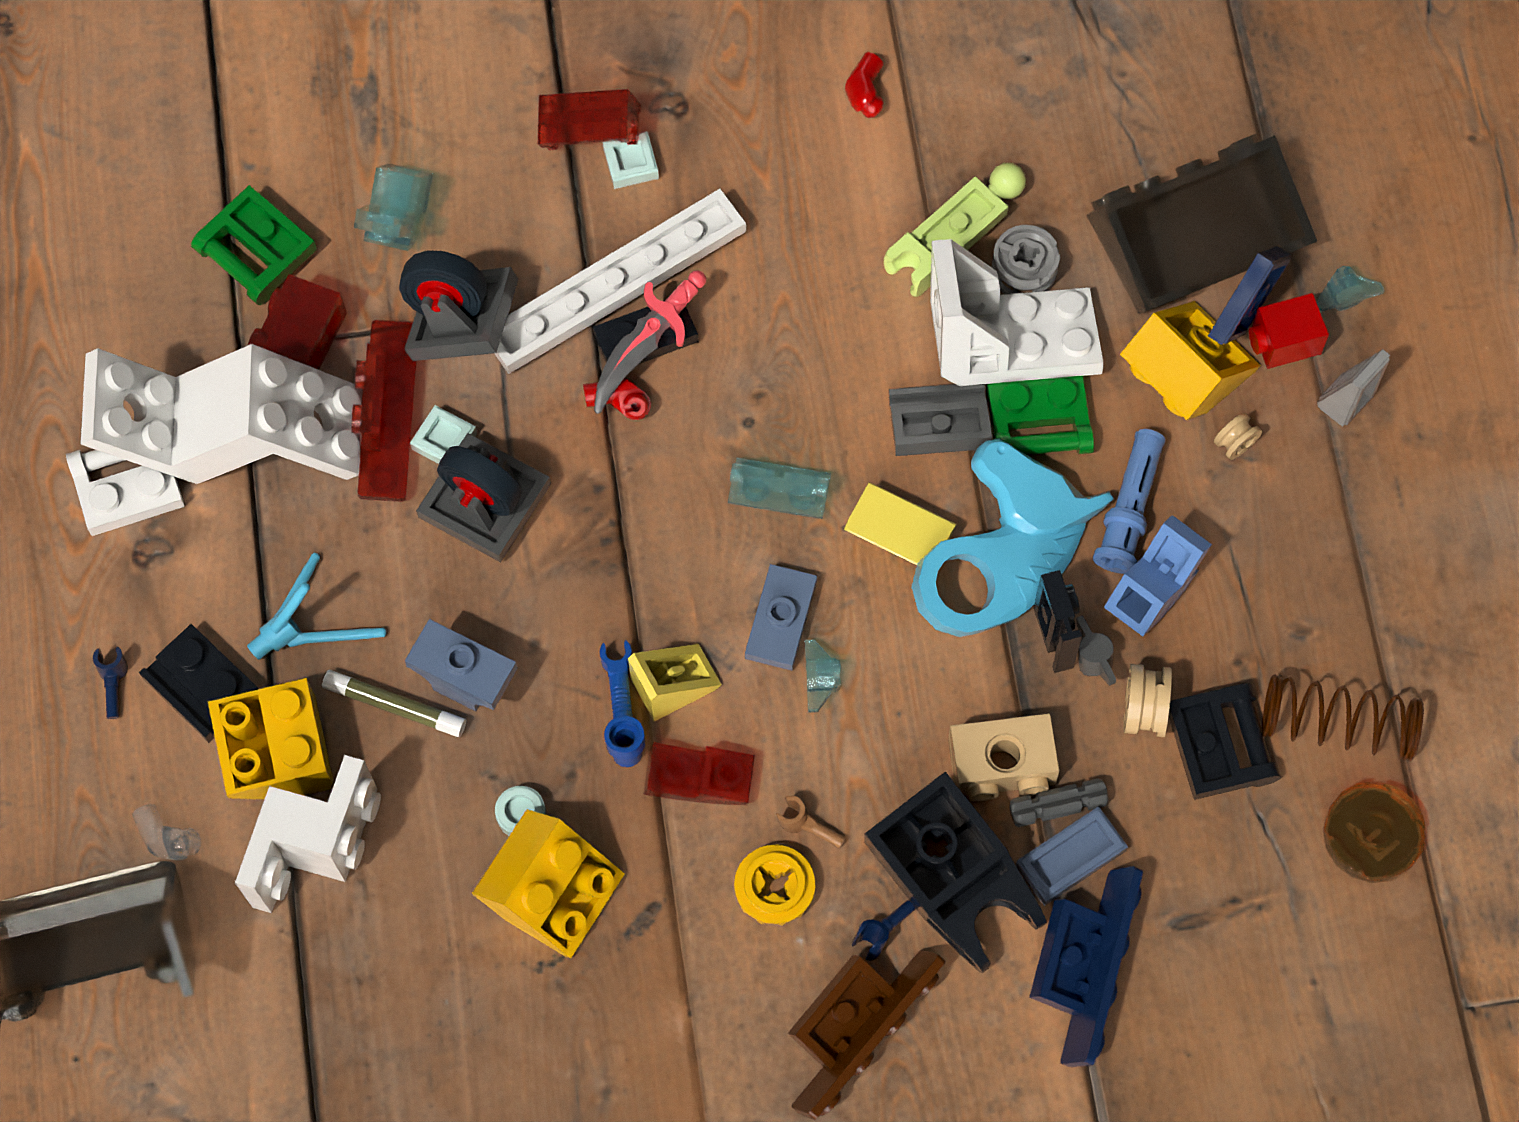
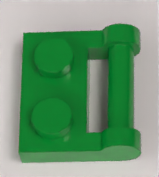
(264, 233)
(1041, 405)

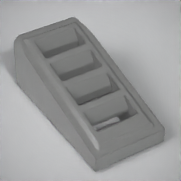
(1353, 389)

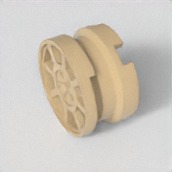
(1147, 700)

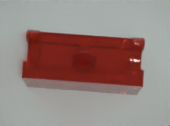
(588, 118)

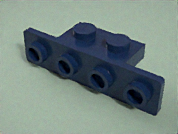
(1083, 962)

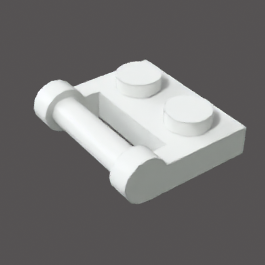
(122, 496)

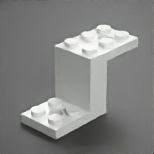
(220, 414)

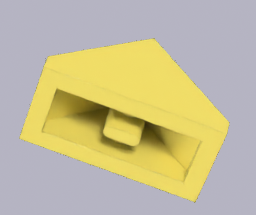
(671, 678)

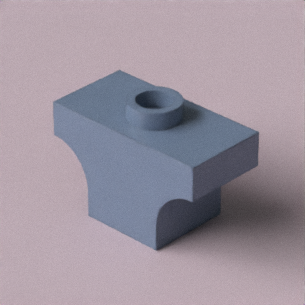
(460, 667)

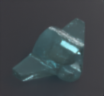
(1347, 290)
(821, 675)

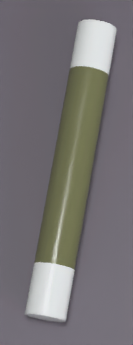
(394, 703)

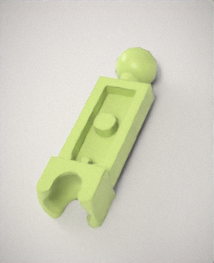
(962, 218)

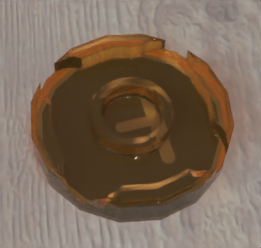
(1374, 832)

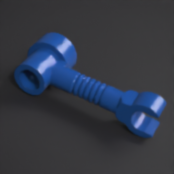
(623, 727)

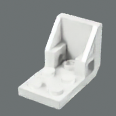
(1010, 335)

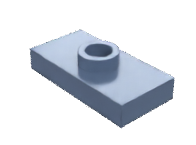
(781, 617)

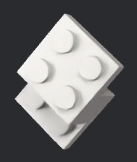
(308, 835)

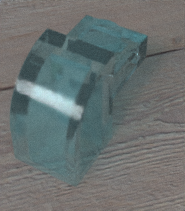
(395, 207)

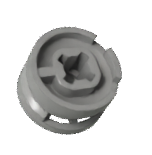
(1026, 259)

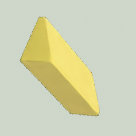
(897, 524)

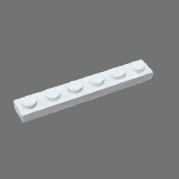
(618, 279)

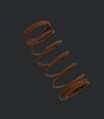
(1410, 720)

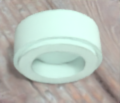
(513, 804)

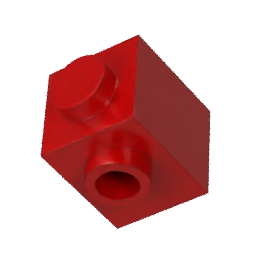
(1288, 331)

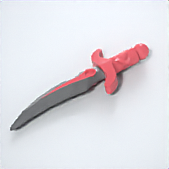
(646, 335)

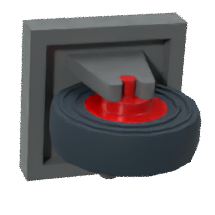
(456, 305)
(483, 496)

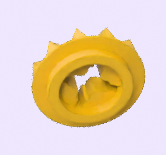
(776, 862)

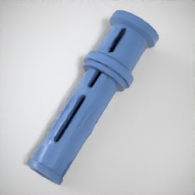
(1126, 520)

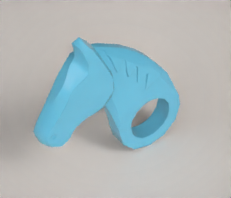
(1037, 535)

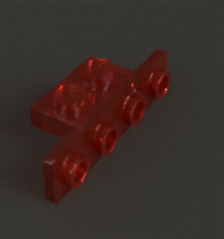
(385, 412)

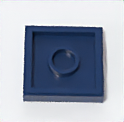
(1250, 295)

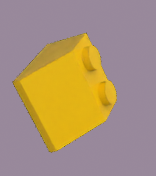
(1185, 363)

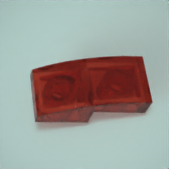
(699, 776)

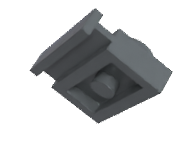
(939, 419)

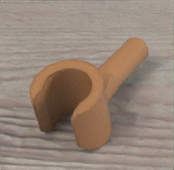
(807, 823)

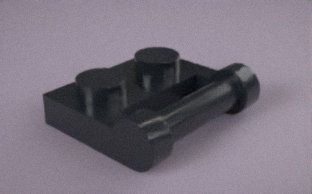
(1207, 745)

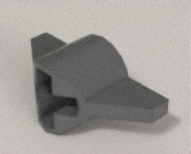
(1095, 653)

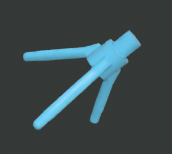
(284, 631)

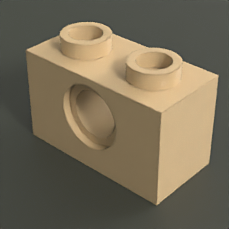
(1025, 738)

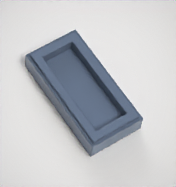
(1071, 856)

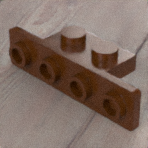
(852, 1020)

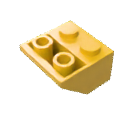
(271, 741)
(548, 882)

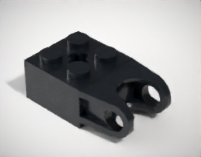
(963, 882)

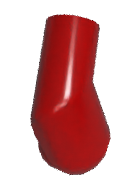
(860, 86)
(627, 399)

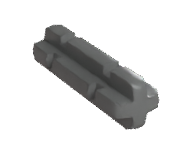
(1058, 802)

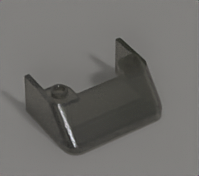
(92, 933)

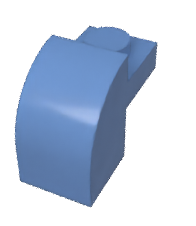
(1158, 577)

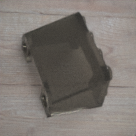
(1202, 223)

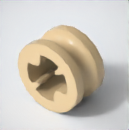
(1237, 436)

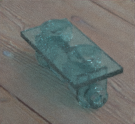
(778, 488)

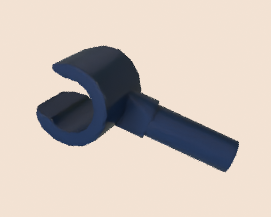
(111, 674)
(878, 932)

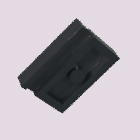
(1055, 613)
(191, 675)

